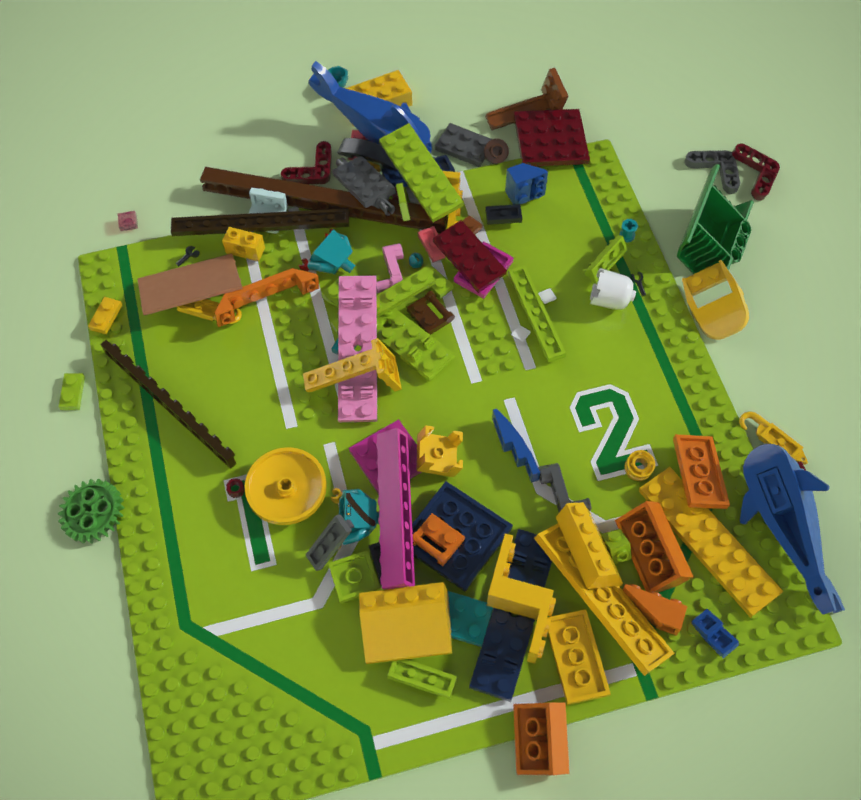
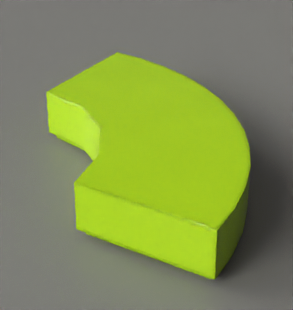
(403, 201)

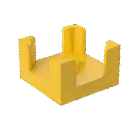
(438, 453)

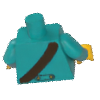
(358, 508)

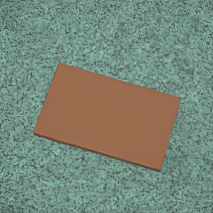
(188, 284)

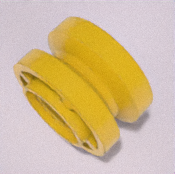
(642, 457)

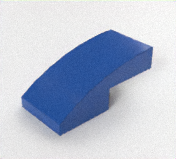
(714, 634)

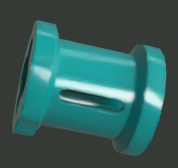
(628, 230)

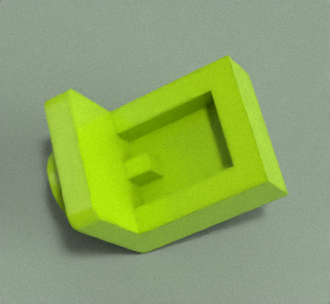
(617, 545)

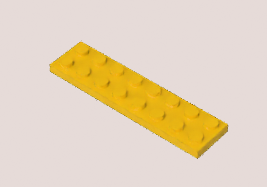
(712, 544)
(610, 606)

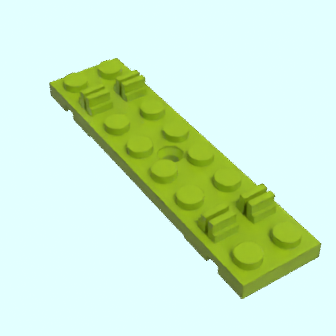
(404, 338)

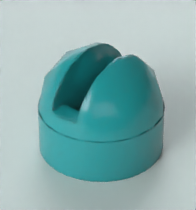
(413, 261)

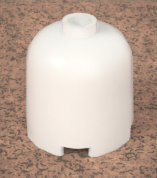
(612, 290)

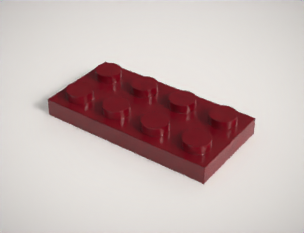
(469, 256)

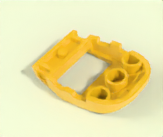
(723, 316)

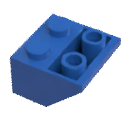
(525, 183)

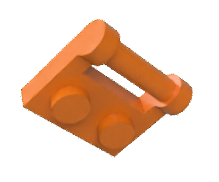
(442, 535)

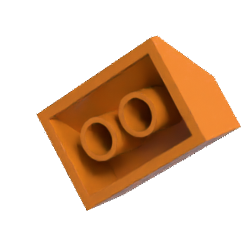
(541, 739)

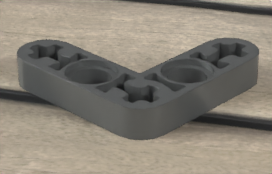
(719, 158)

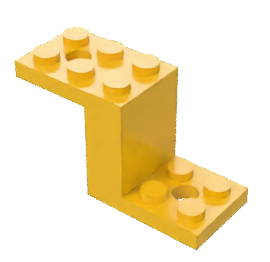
(521, 598)

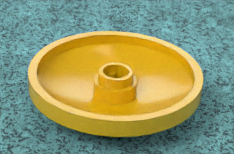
(285, 486)

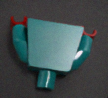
(330, 255)

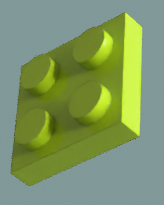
(353, 576)

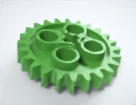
(91, 511)

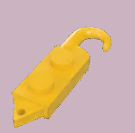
(205, 309)
(771, 434)

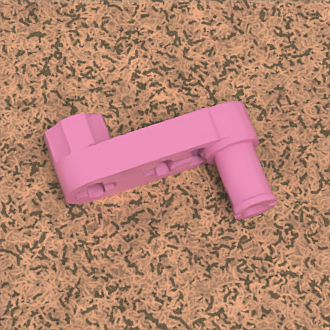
(391, 255)

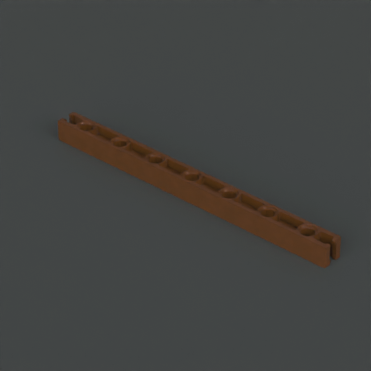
(315, 198)

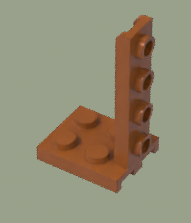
(553, 98)

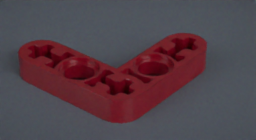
(765, 170)
(314, 172)

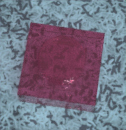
(127, 220)

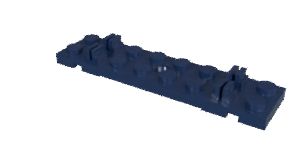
(508, 635)

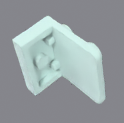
(267, 201)

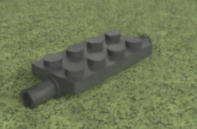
(365, 183)

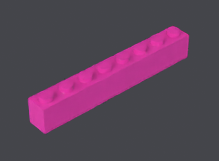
(395, 510)

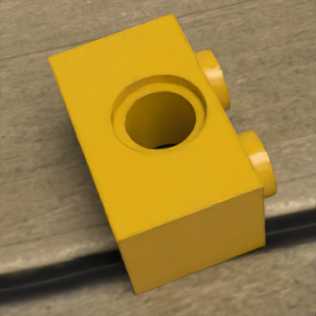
(243, 244)

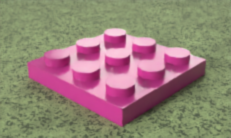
(366, 454)

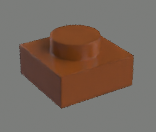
(473, 224)

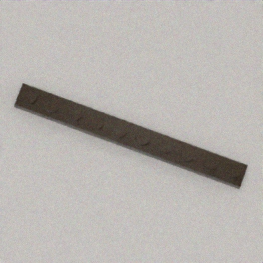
(260, 222)
(174, 407)

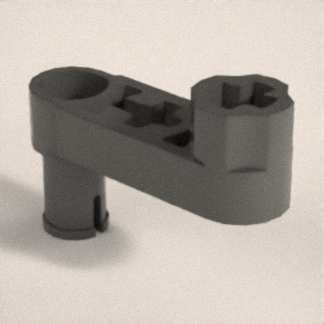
(552, 474)

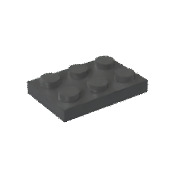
(463, 144)

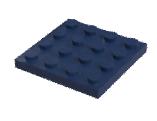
(478, 524)

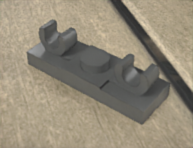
(329, 542)

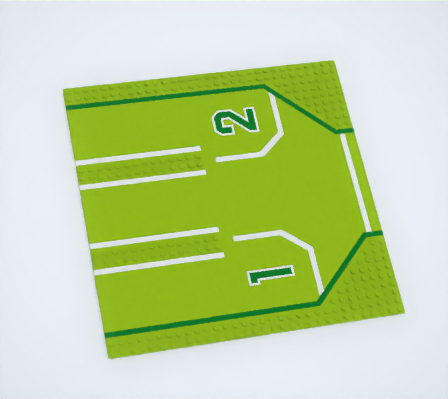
(244, 646)

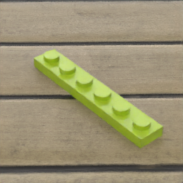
(400, 292)
(536, 314)

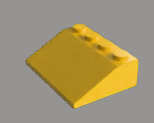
(405, 623)

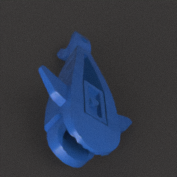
(369, 114)
(788, 507)

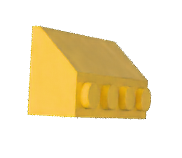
(587, 547)

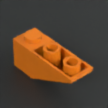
(659, 611)

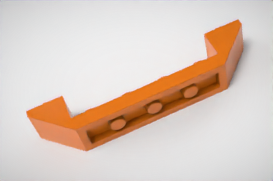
(304, 280)

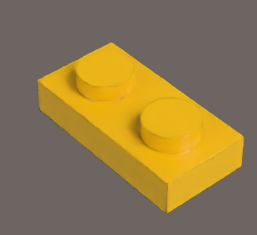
(105, 315)

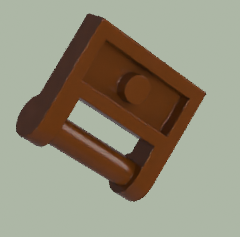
(426, 317)

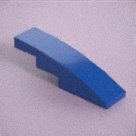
(512, 440)

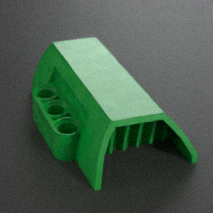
(715, 229)

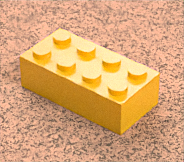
(388, 87)

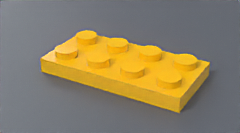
(577, 657)

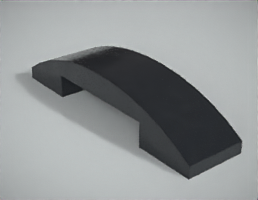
(368, 150)

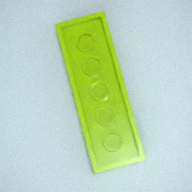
(421, 172)

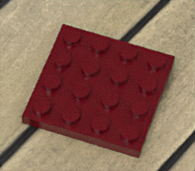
(551, 137)

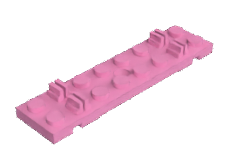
(357, 327)

